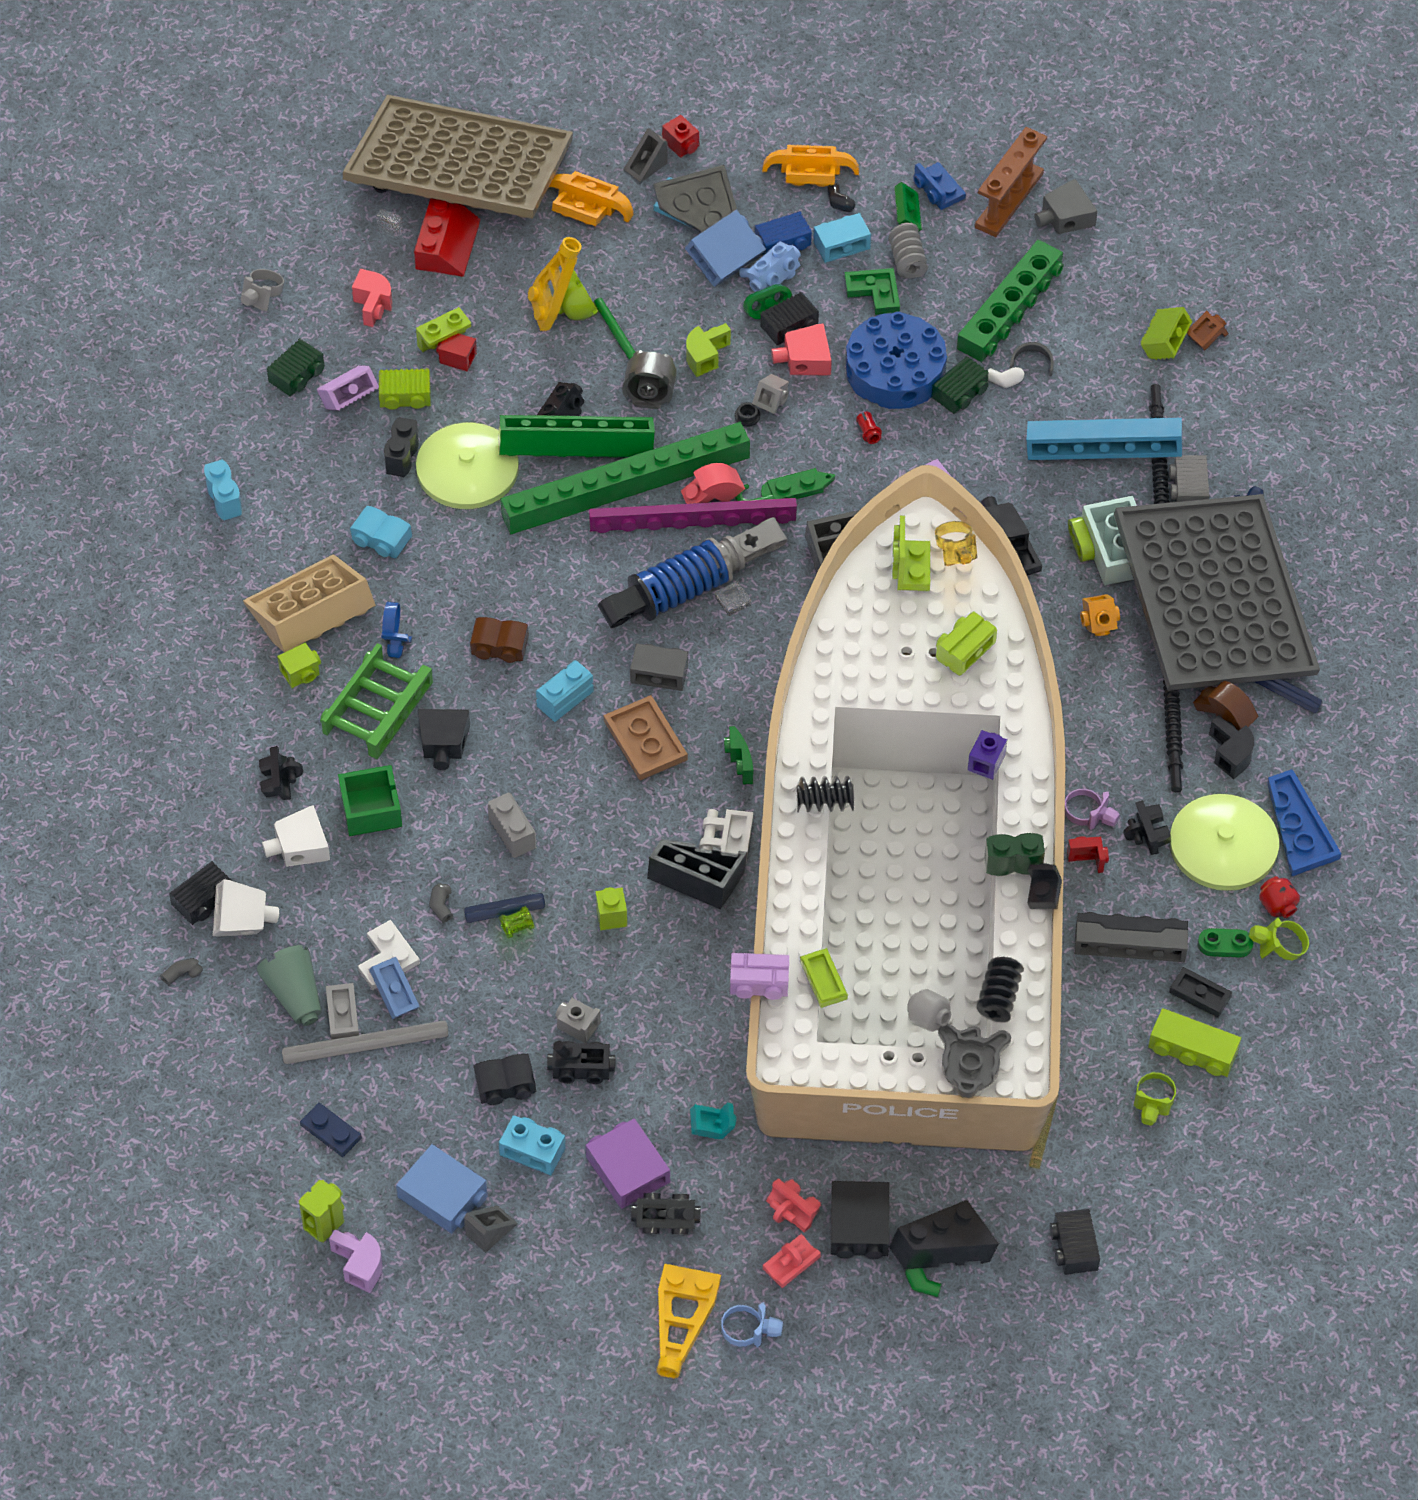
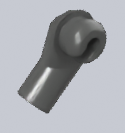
(439, 894)
(180, 967)

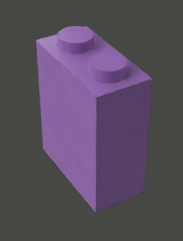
(627, 1163)

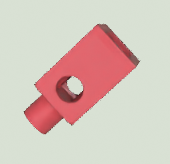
(805, 351)

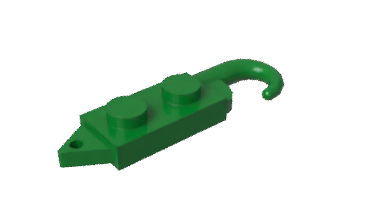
(793, 485)

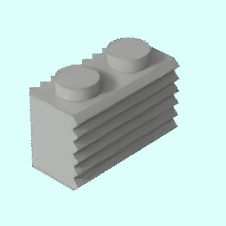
(1189, 478)
(511, 825)

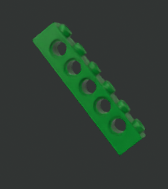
(1010, 301)

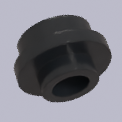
(747, 409)

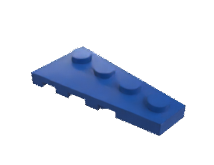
(1300, 826)

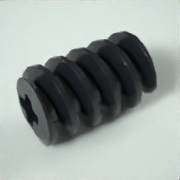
(825, 793)
(999, 989)

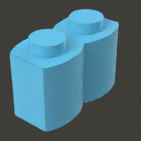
(223, 489)
(381, 532)

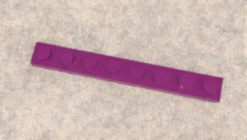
(692, 514)

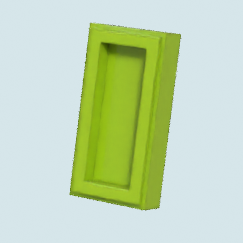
(823, 978)

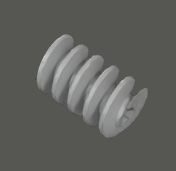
(908, 251)

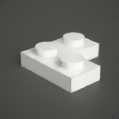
(389, 944)

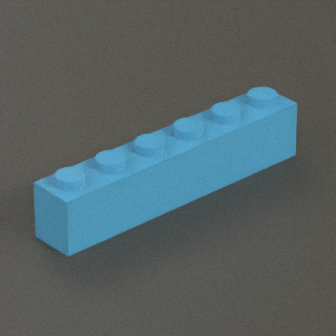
(1104, 438)

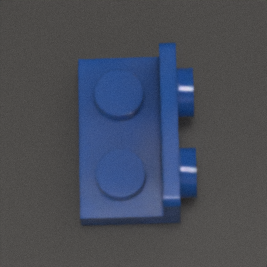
(938, 185)

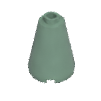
(293, 983)

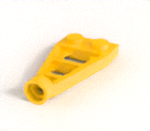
(544, 305)
(689, 1285)

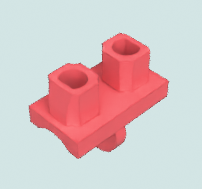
(791, 1206)
(791, 1260)

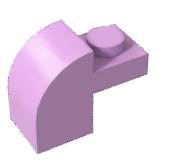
(364, 1258)

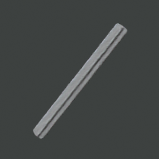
(365, 1042)

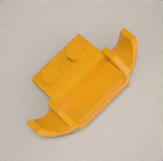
(810, 164)
(588, 198)

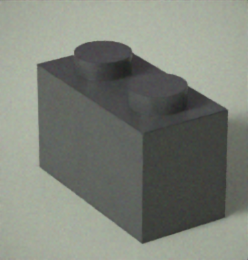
(659, 667)

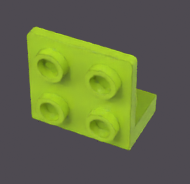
(910, 561)

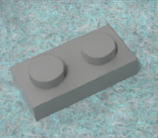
(342, 1010)

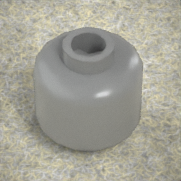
(929, 1010)

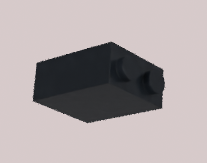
(859, 1219)

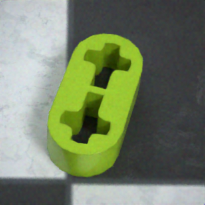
(1081, 539)

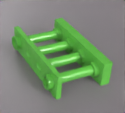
(390, 720)

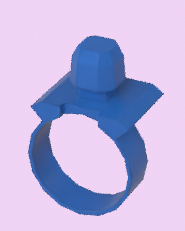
(390, 630)

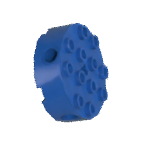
(895, 360)

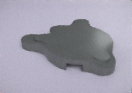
(971, 1060)

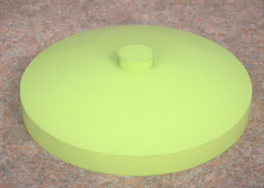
(464, 466)
(1224, 842)

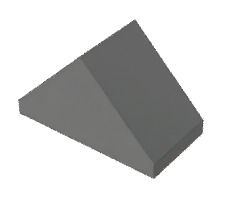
(648, 156)
(488, 1226)

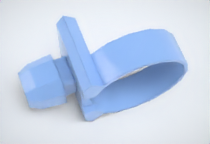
(770, 1326)

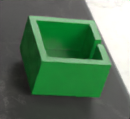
(368, 800)

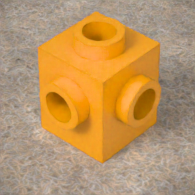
(1100, 614)

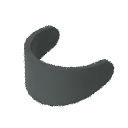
(1033, 346)

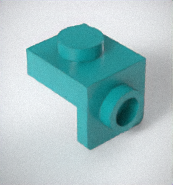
(712, 1121)

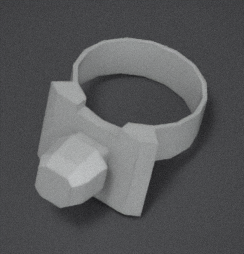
(259, 296)

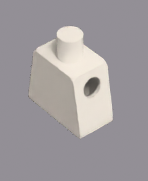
(298, 839)
(241, 910)

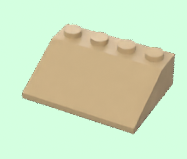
(310, 602)

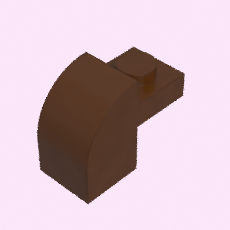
(1229, 703)

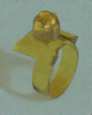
(956, 551)

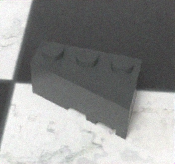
(822, 534)

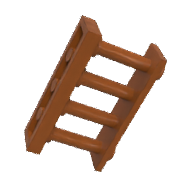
(1010, 182)

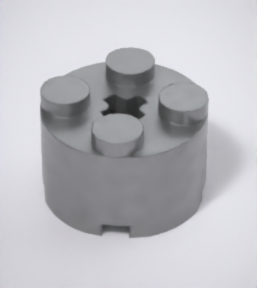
(649, 379)

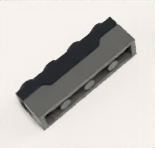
(1131, 937)

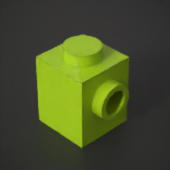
(299, 665)
(611, 908)

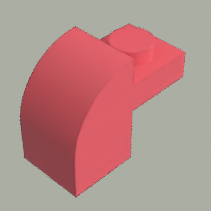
(374, 292)
(713, 482)

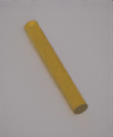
(1038, 1149)

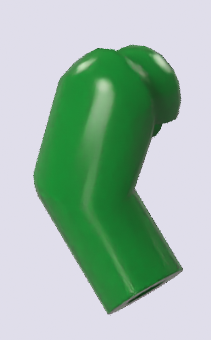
(919, 1282)

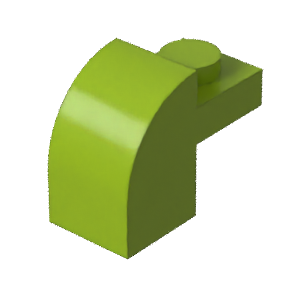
(703, 347)

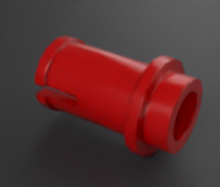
(871, 432)

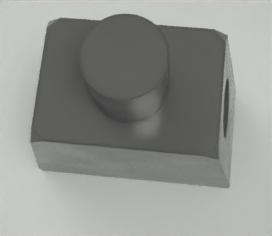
(1067, 209)

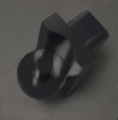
(283, 772)
(1146, 817)

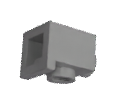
(771, 393)
(581, 1025)

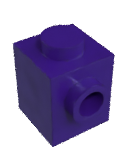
(987, 754)

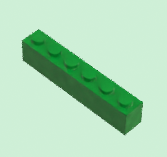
(575, 435)

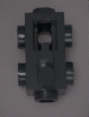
(563, 401)
(581, 1061)
(674, 1213)

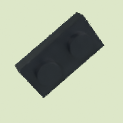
(1200, 992)

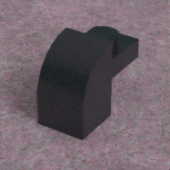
(1235, 748)

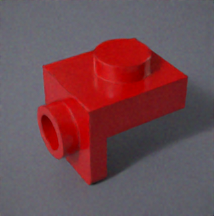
(1089, 848)

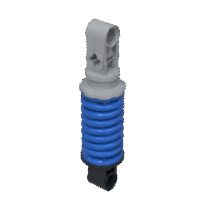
(690, 574)

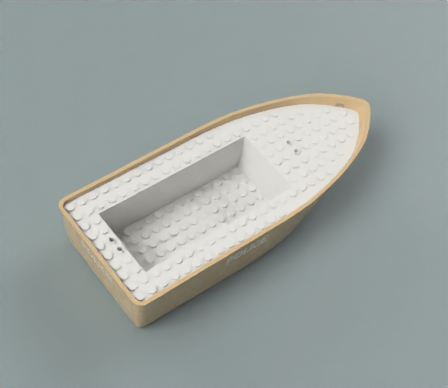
(904, 875)

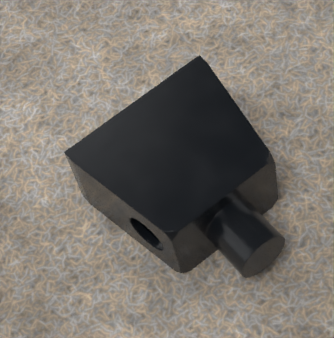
(1009, 520)
(443, 734)

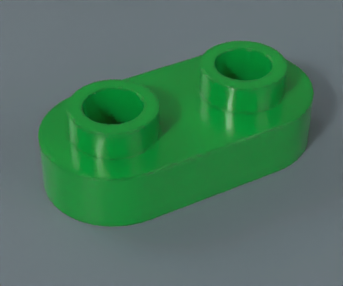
(765, 299)
(1225, 943)

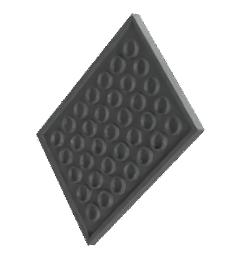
(1216, 592)

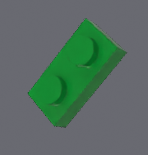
(907, 205)

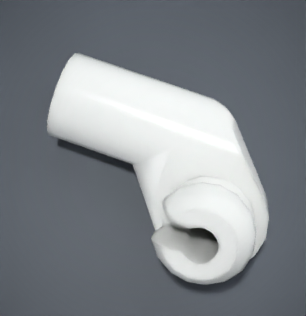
(1007, 378)

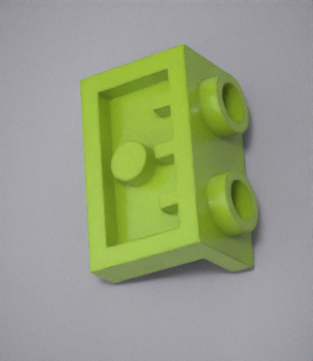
(441, 328)

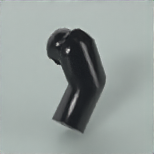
(838, 200)

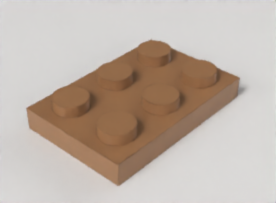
(645, 737)

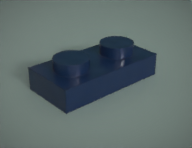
(331, 1129)

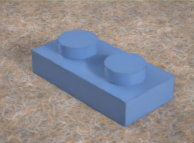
(394, 987)

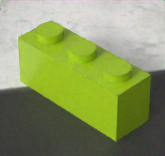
(1194, 1043)

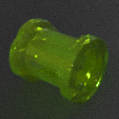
(516, 922)

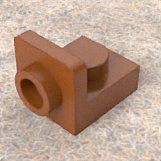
(1207, 330)

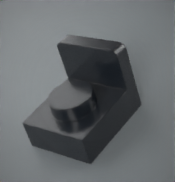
(1044, 886)

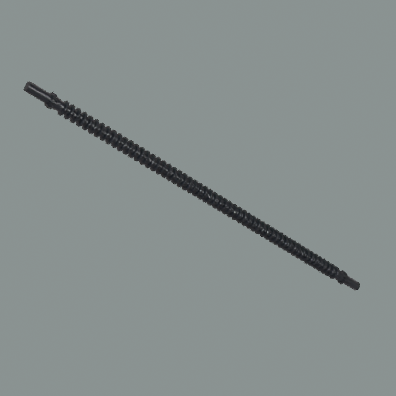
(1172, 699)

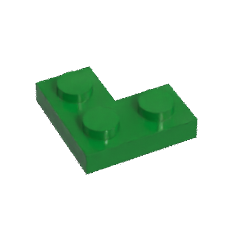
(874, 283)

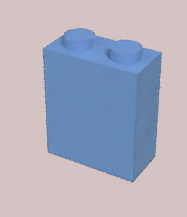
(725, 248)
(442, 1189)

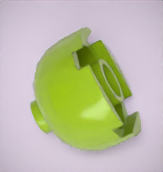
(577, 302)

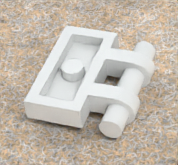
(735, 828)

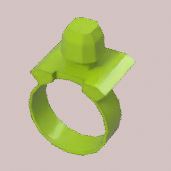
(1268, 942)
(1153, 1107)

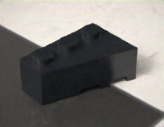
(696, 871)
(944, 1237)

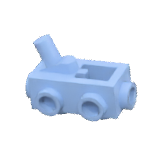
(773, 267)

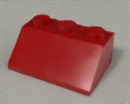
(446, 238)

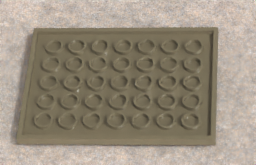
(458, 156)

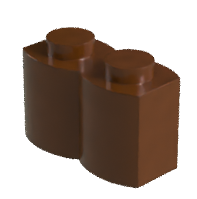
(499, 639)

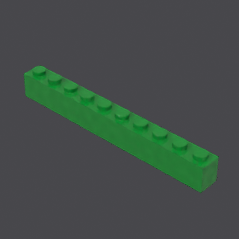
(623, 478)

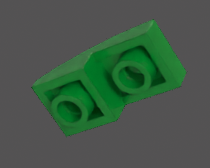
(740, 754)

